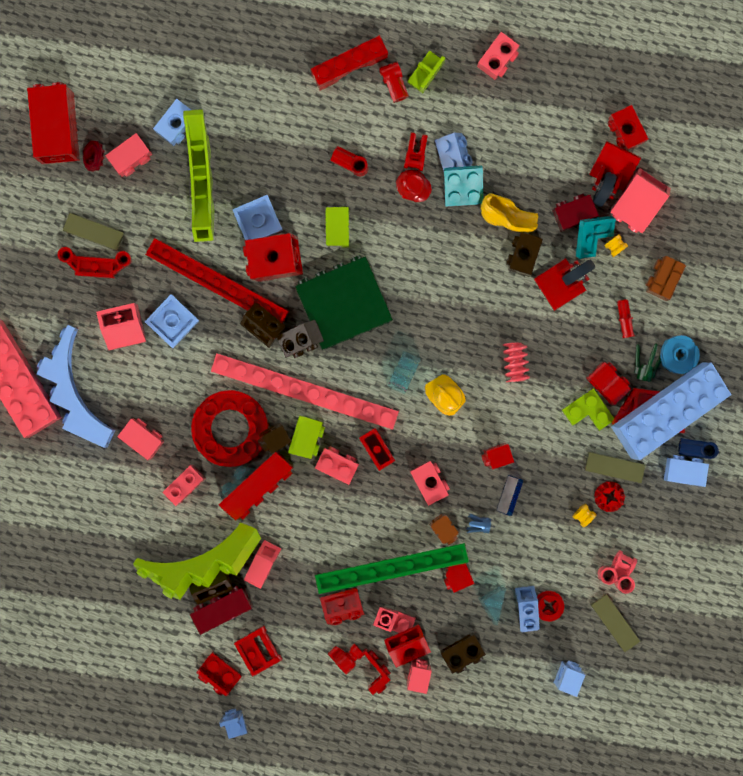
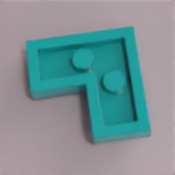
(589, 233)

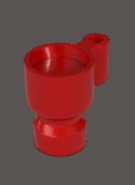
(346, 660)

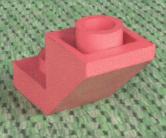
(262, 564)
(393, 620)

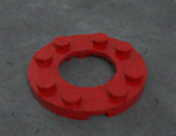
(202, 425)

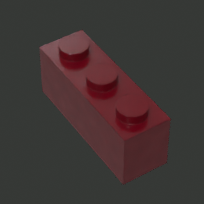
(221, 609)

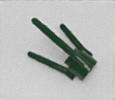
(646, 372)

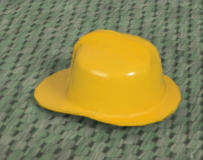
(445, 394)

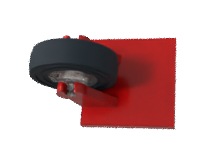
(615, 169)
(564, 281)

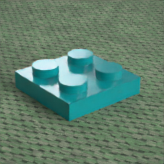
(463, 185)

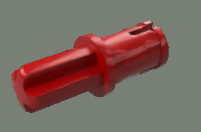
(625, 318)

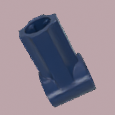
(696, 448)

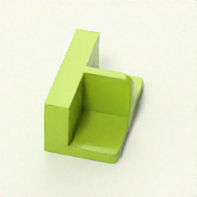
(426, 71)
(337, 226)

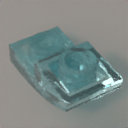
(239, 476)

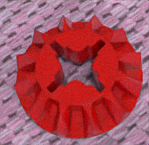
(601, 500)
(558, 606)

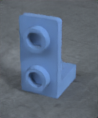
(528, 608)
(234, 723)

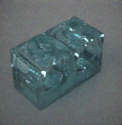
(404, 372)

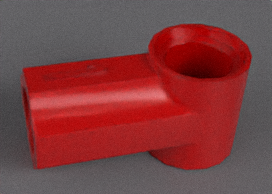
(393, 79)
(348, 161)

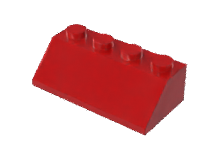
(256, 485)

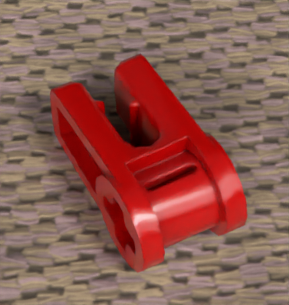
(414, 159)

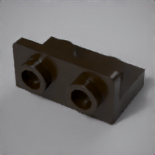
(262, 324)

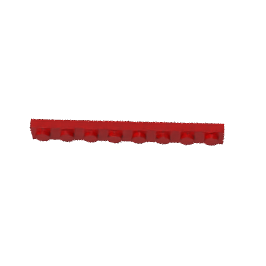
(211, 279)

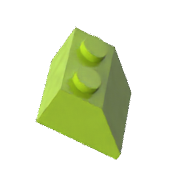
(306, 437)

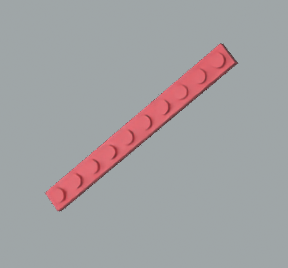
(304, 391)

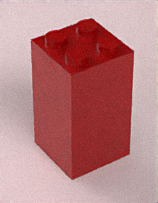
(53, 123)

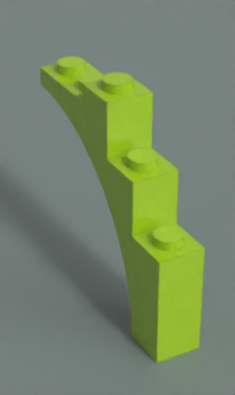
(200, 175)
(202, 570)

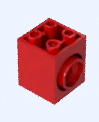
(261, 256)

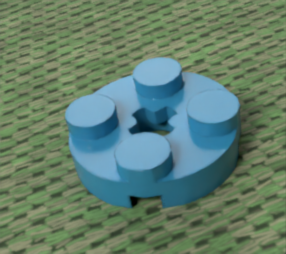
(670, 360)

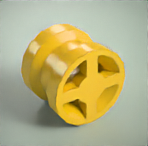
(616, 245)
(584, 515)

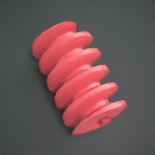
(516, 362)

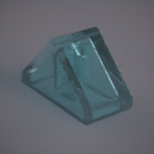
(493, 602)

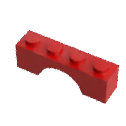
(349, 61)

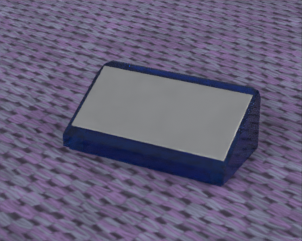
(509, 495)

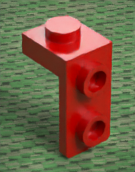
(379, 684)

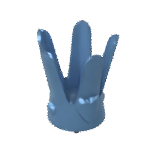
(479, 524)

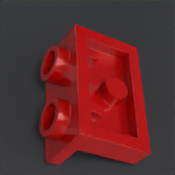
(342, 606)
(218, 674)

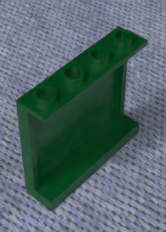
(344, 301)

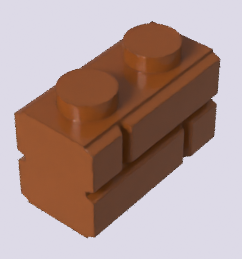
(665, 278)
(444, 529)

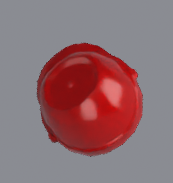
(413, 186)

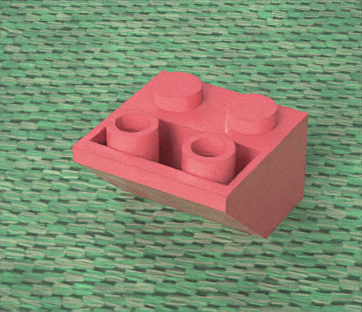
(121, 326)

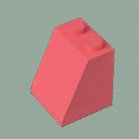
(640, 201)

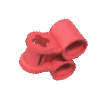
(619, 572)

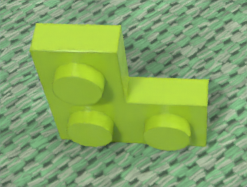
(588, 405)

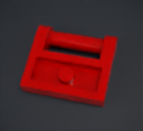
(252, 653)

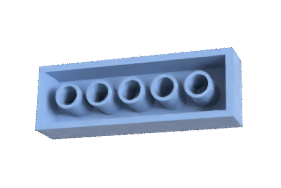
(671, 410)

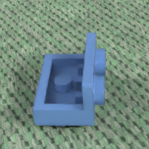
(453, 151)

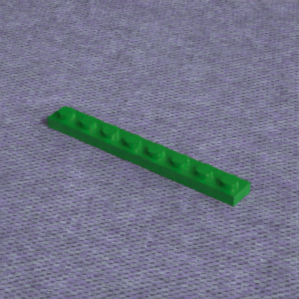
(392, 568)

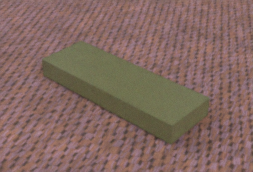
(93, 232)
(614, 467)
(615, 623)

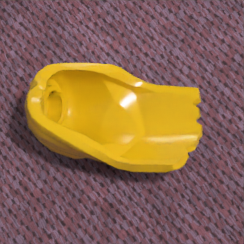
(503, 212)

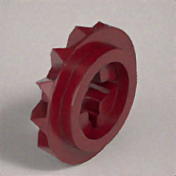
(93, 151)

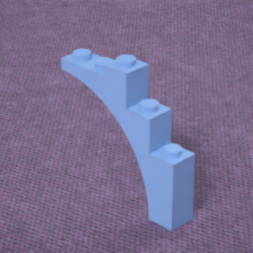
(59, 370)

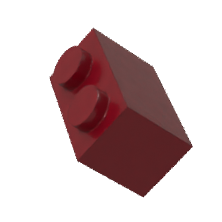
(569, 214)

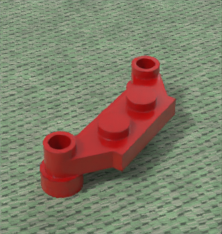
(94, 266)

